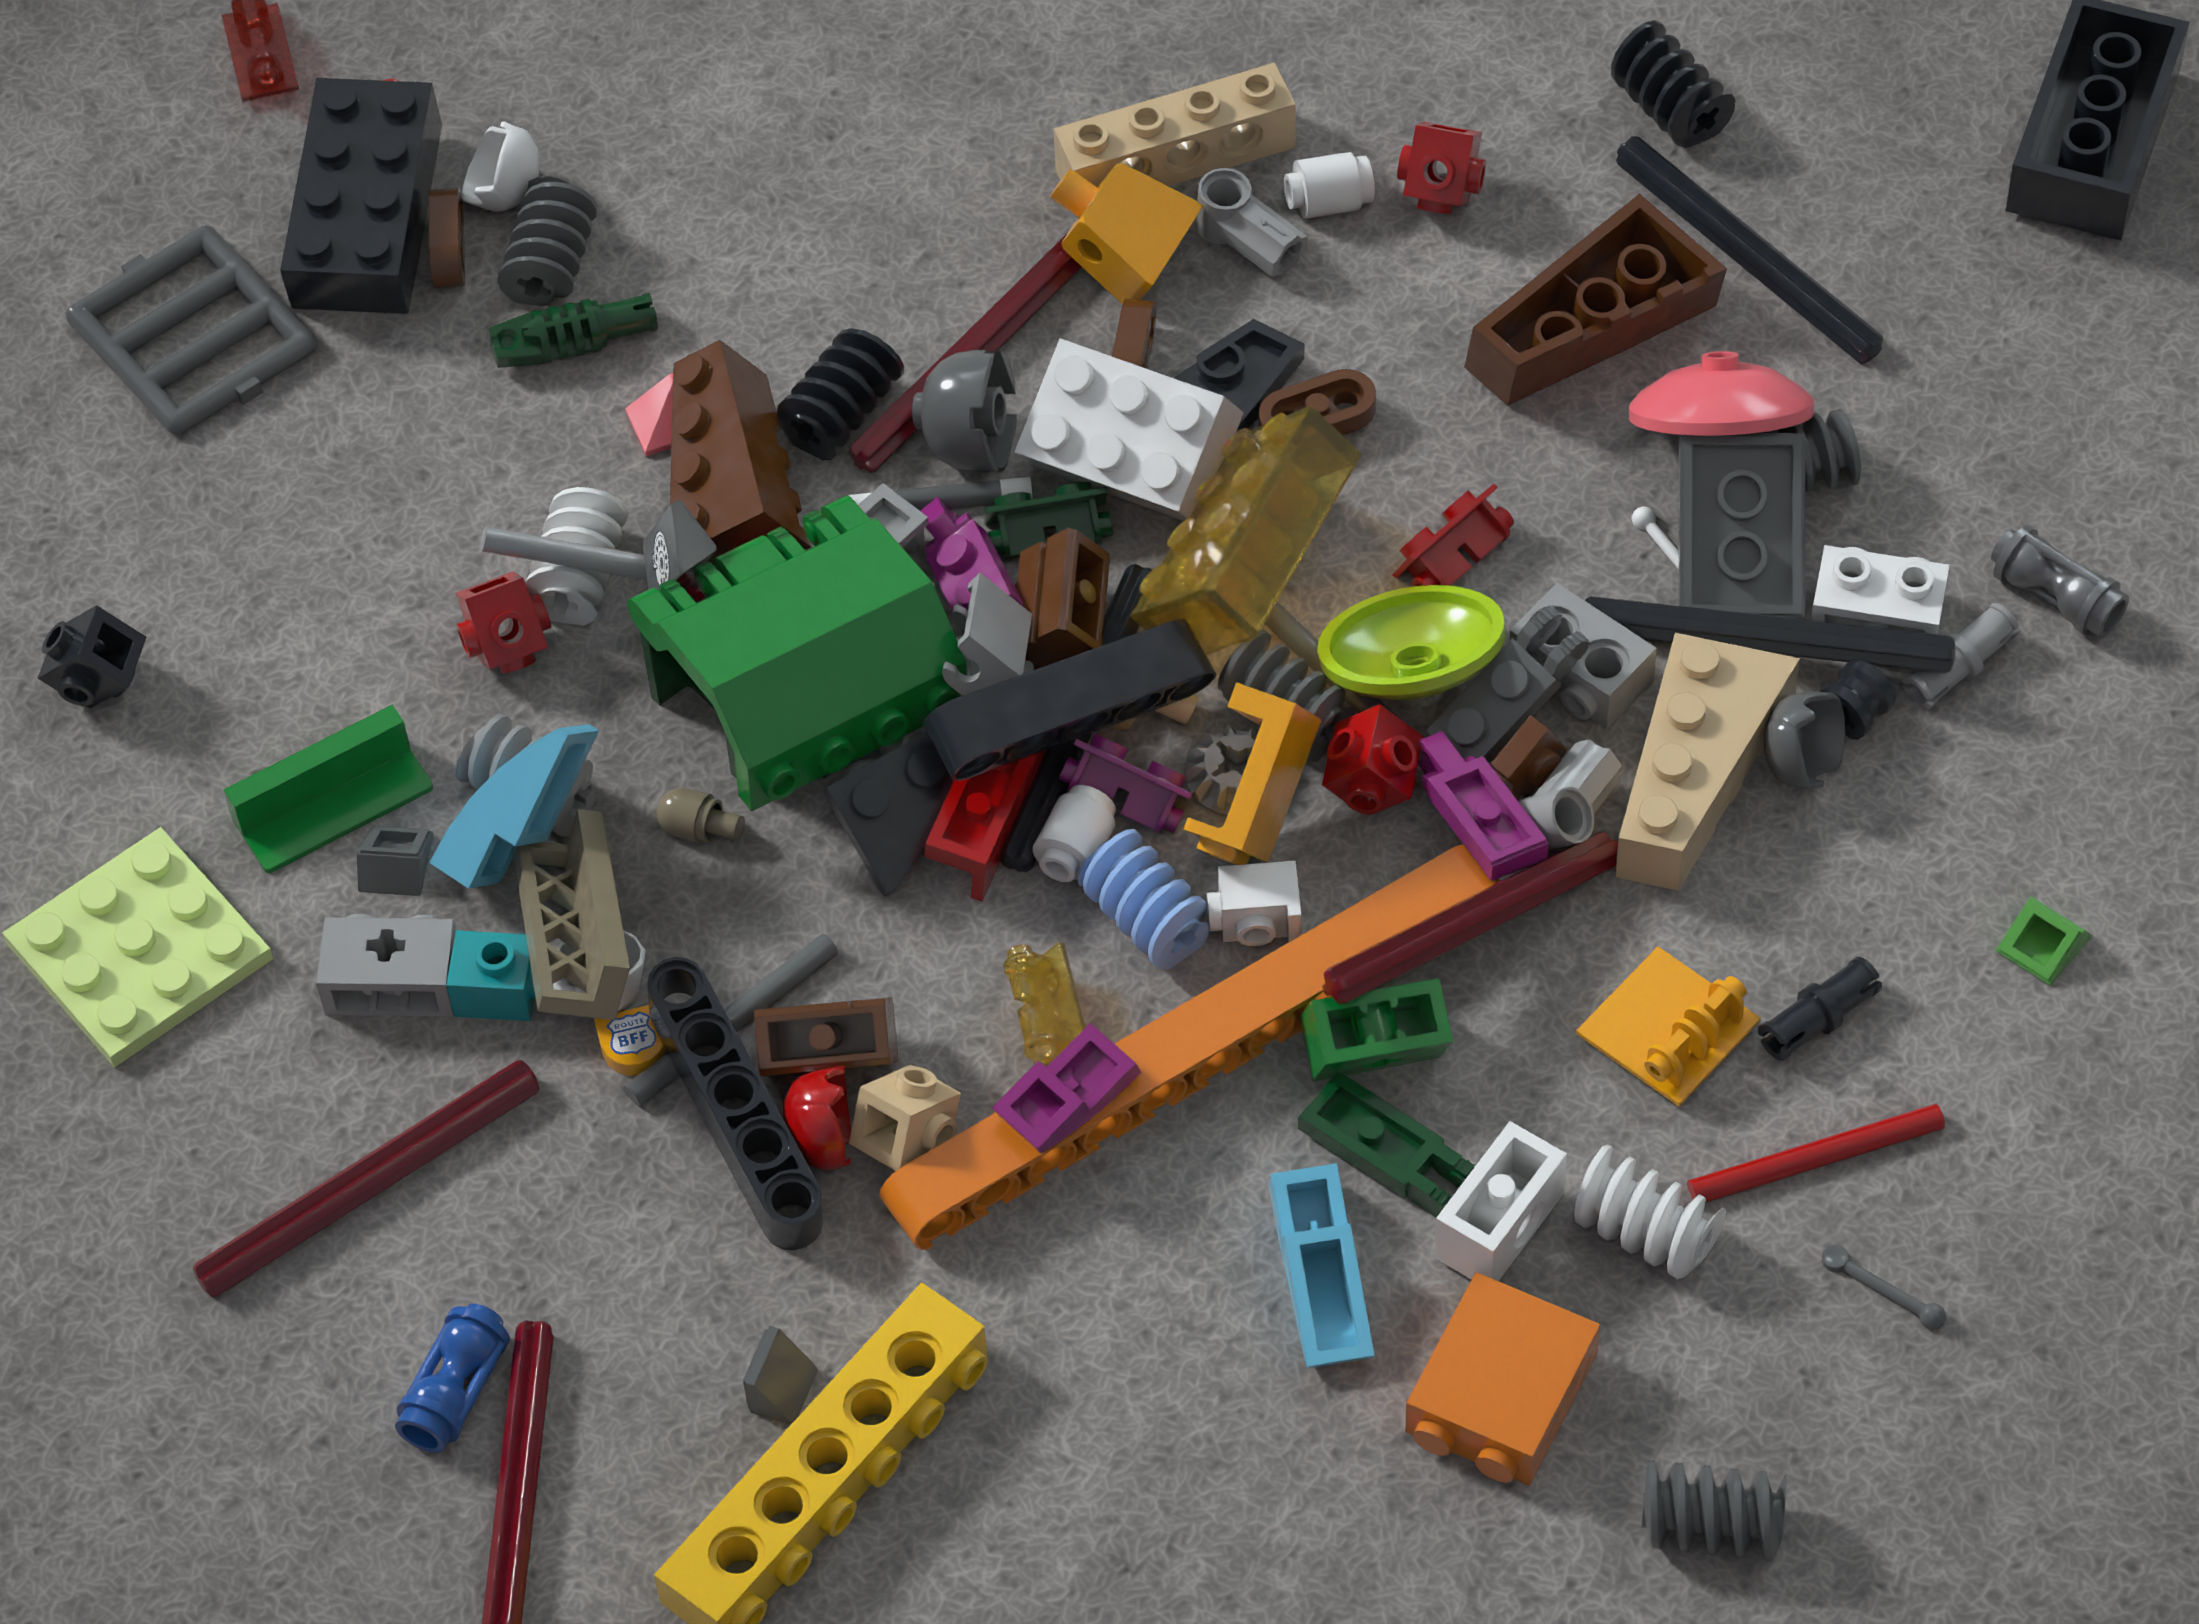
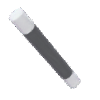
(961, 495)

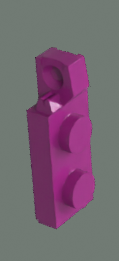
(960, 553)
(1480, 809)

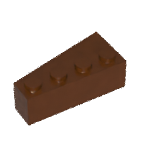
(1594, 302)
(728, 450)

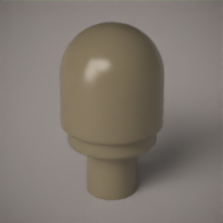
(691, 813)

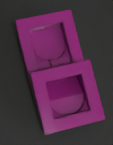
(1069, 1091)

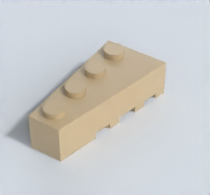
(1697, 753)

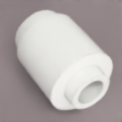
(1329, 185)
(1074, 831)

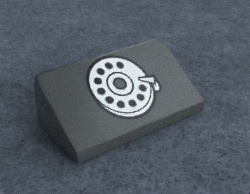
(676, 547)

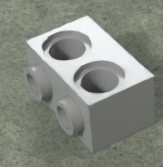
(1612, 654)

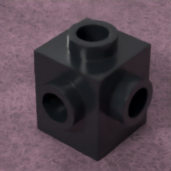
(91, 657)

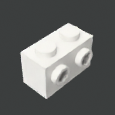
(1879, 590)

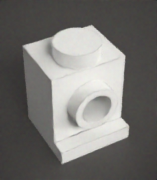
(1256, 903)

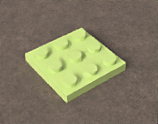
(137, 946)

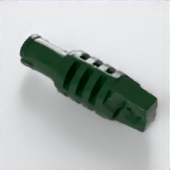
(569, 330)

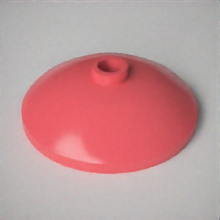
(1721, 399)

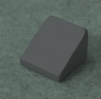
(393, 860)
(778, 1378)

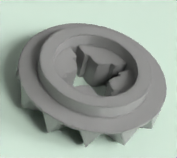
(1206, 767)

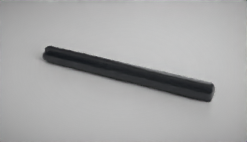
(1750, 250)
(1784, 634)
(1046, 786)

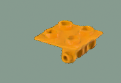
(1670, 1025)

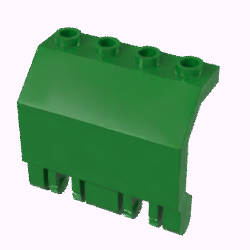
(809, 647)

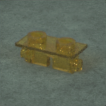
(1050, 999)

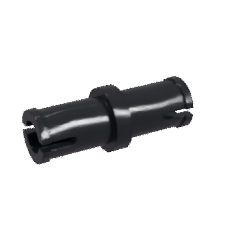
(1819, 1008)

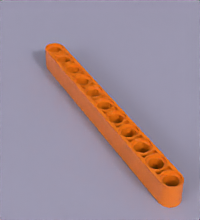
(1174, 1053)

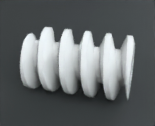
(583, 518)
(1645, 1216)

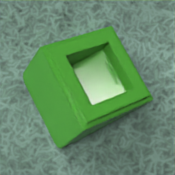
(2042, 941)

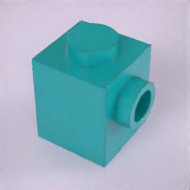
(491, 976)

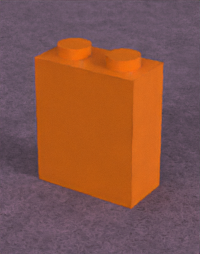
(1501, 1380)

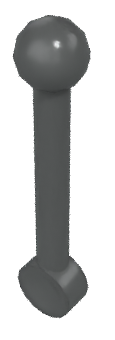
(1836, 1259)

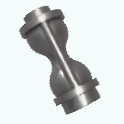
(2079, 594)

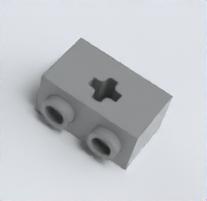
(385, 965)

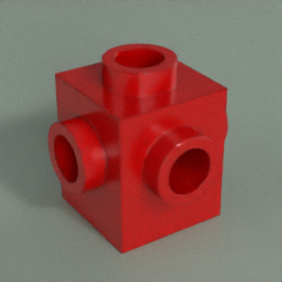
(1457, 151)
(487, 607)
(1372, 760)

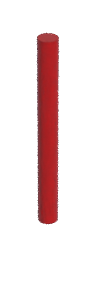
(1817, 1153)

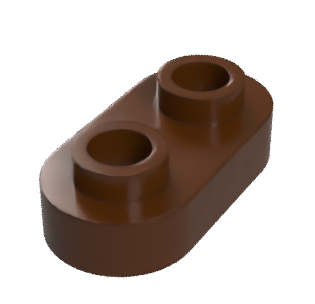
(1324, 395)

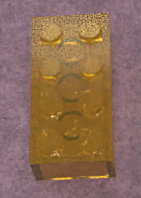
(1248, 529)

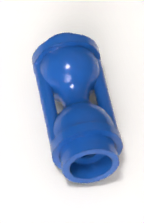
(437, 1404)

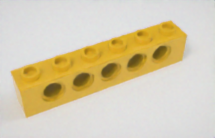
(919, 1333)

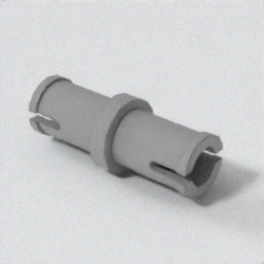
(1972, 649)

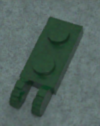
(1383, 1142)

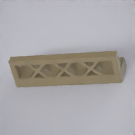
(590, 927)

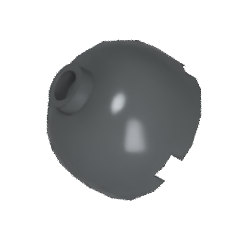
(966, 410)

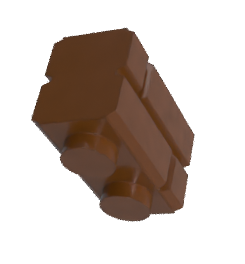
(1066, 593)
(826, 1036)

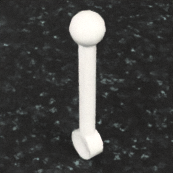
(1645, 519)

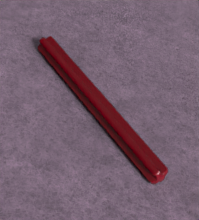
(988, 334)
(1469, 918)
(365, 1178)
(518, 1474)

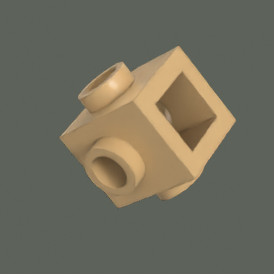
(904, 1116)

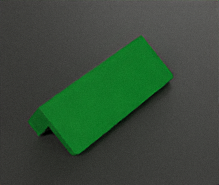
(327, 790)

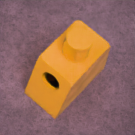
(1124, 227)

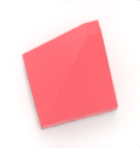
(652, 417)

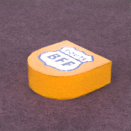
(629, 1041)

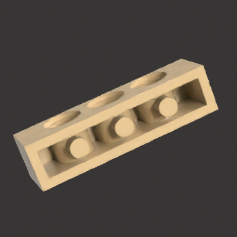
(1185, 130)

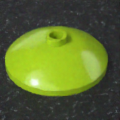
(1412, 642)

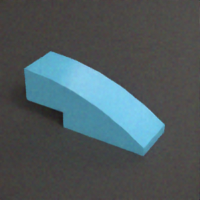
(513, 807)
(1321, 1265)

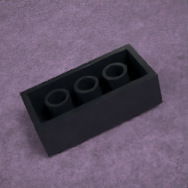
(2097, 117)
(361, 196)

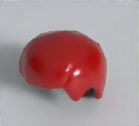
(819, 1117)

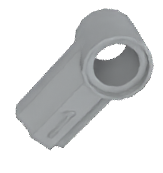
(1245, 223)
(1573, 794)

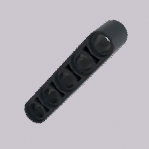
(1069, 699)
(728, 1076)

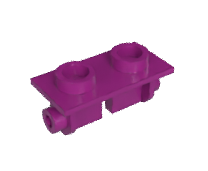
(1150, 791)

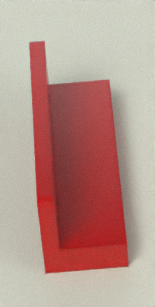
(978, 820)

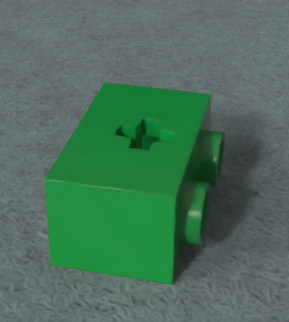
(1376, 1030)

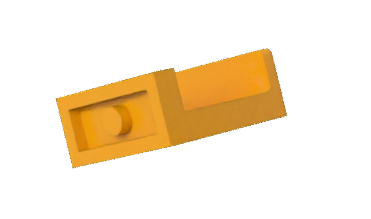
(1267, 779)

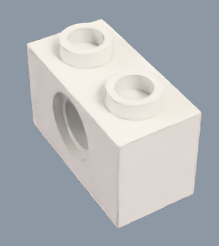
(1500, 1204)

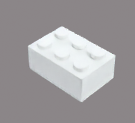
(1126, 429)

